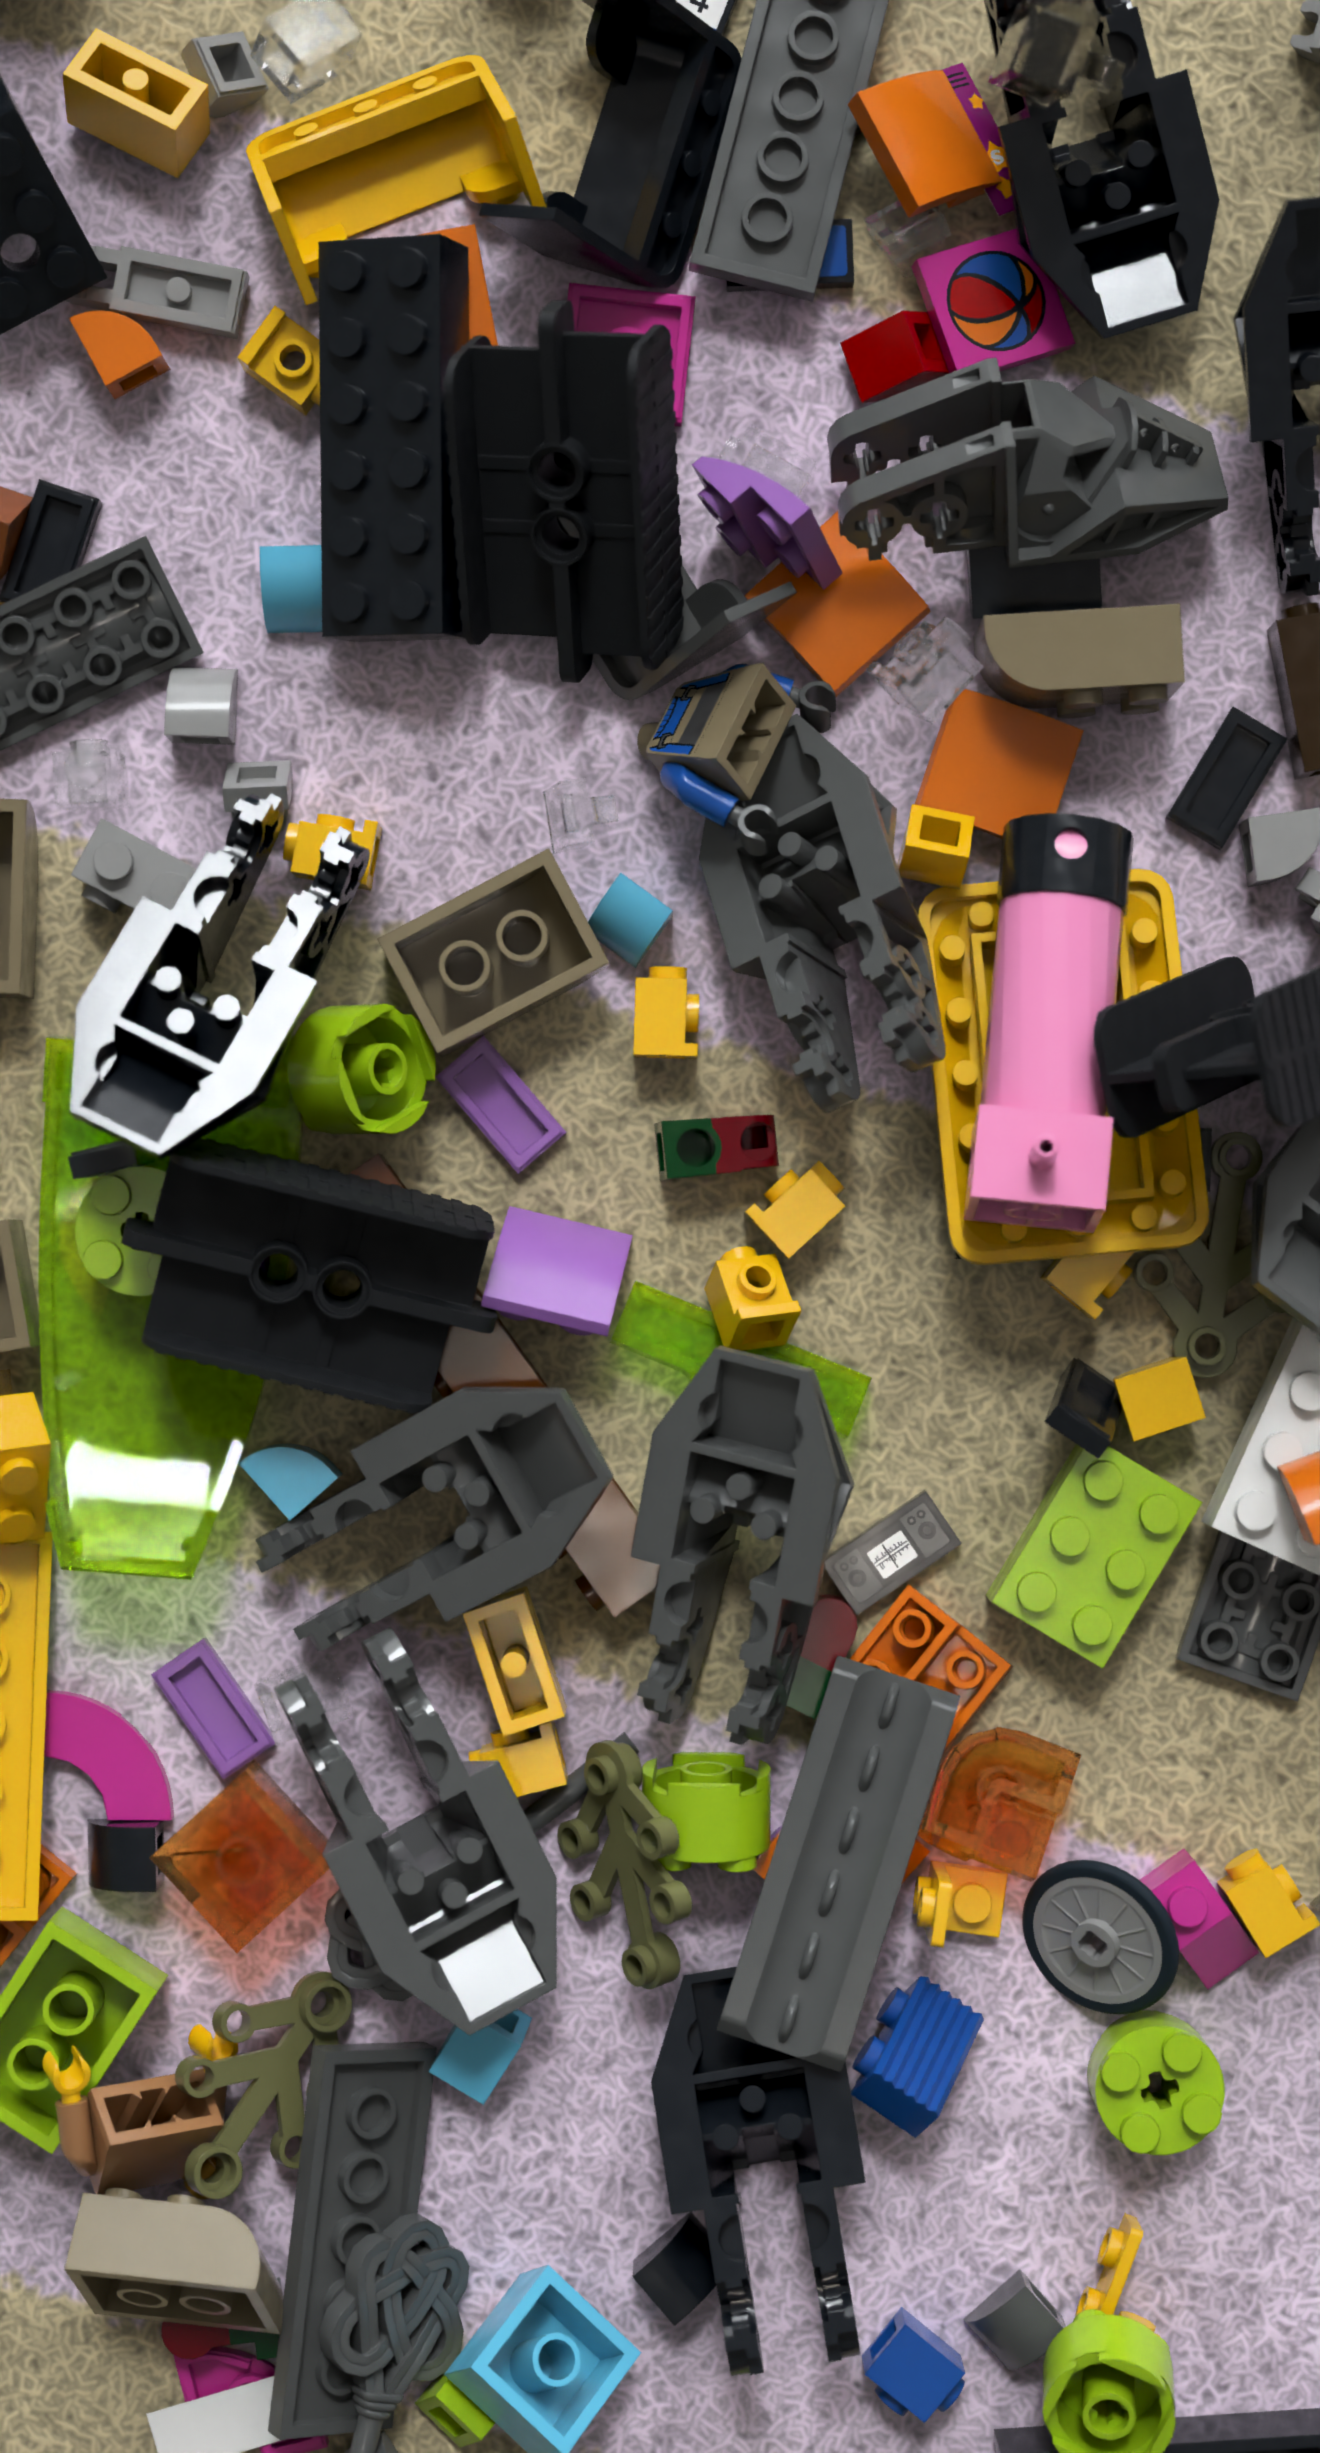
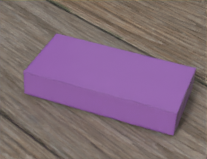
(501, 1104)
(214, 1708)

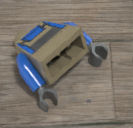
(722, 738)

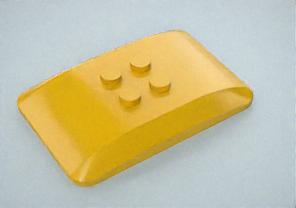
(1153, 1179)

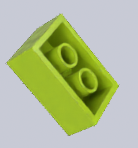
(1093, 1551)
(66, 1993)

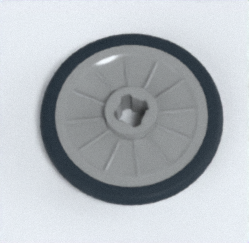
(1140, 1939)

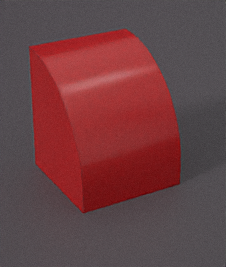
(894, 356)

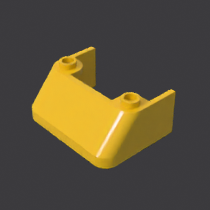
(390, 157)

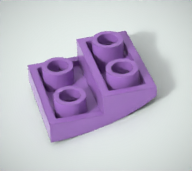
(765, 520)
(557, 1272)

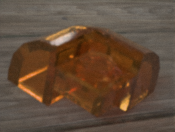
(999, 1799)

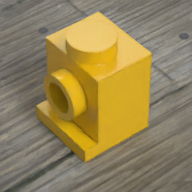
(265, 355)
(305, 839)
(664, 1015)
(798, 1207)
(1085, 1277)
(751, 1300)
(528, 1759)
(1265, 1902)

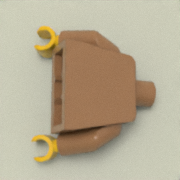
(136, 2129)

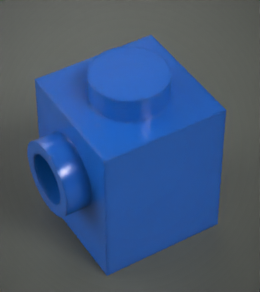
(913, 2368)

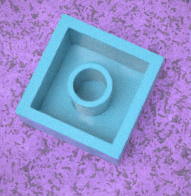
(543, 2363)

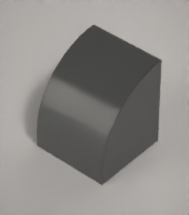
(1016, 2322)

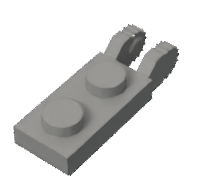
(170, 291)

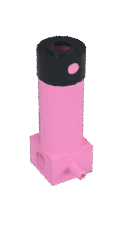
(1042, 1111)

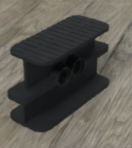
(613, 415)
(1206, 1039)
(236, 1207)

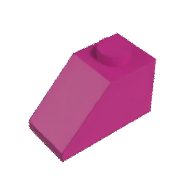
(1202, 1921)

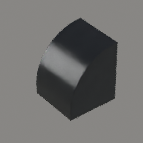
(121, 1854)
(677, 2269)

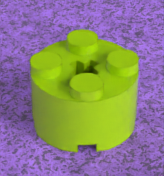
(360, 1069)
(102, 1225)
(716, 1807)
(1191, 2088)
(1108, 2387)

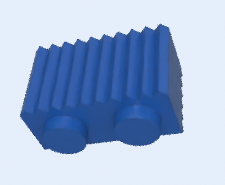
(916, 2056)

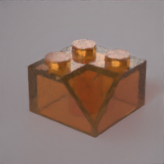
(244, 1856)

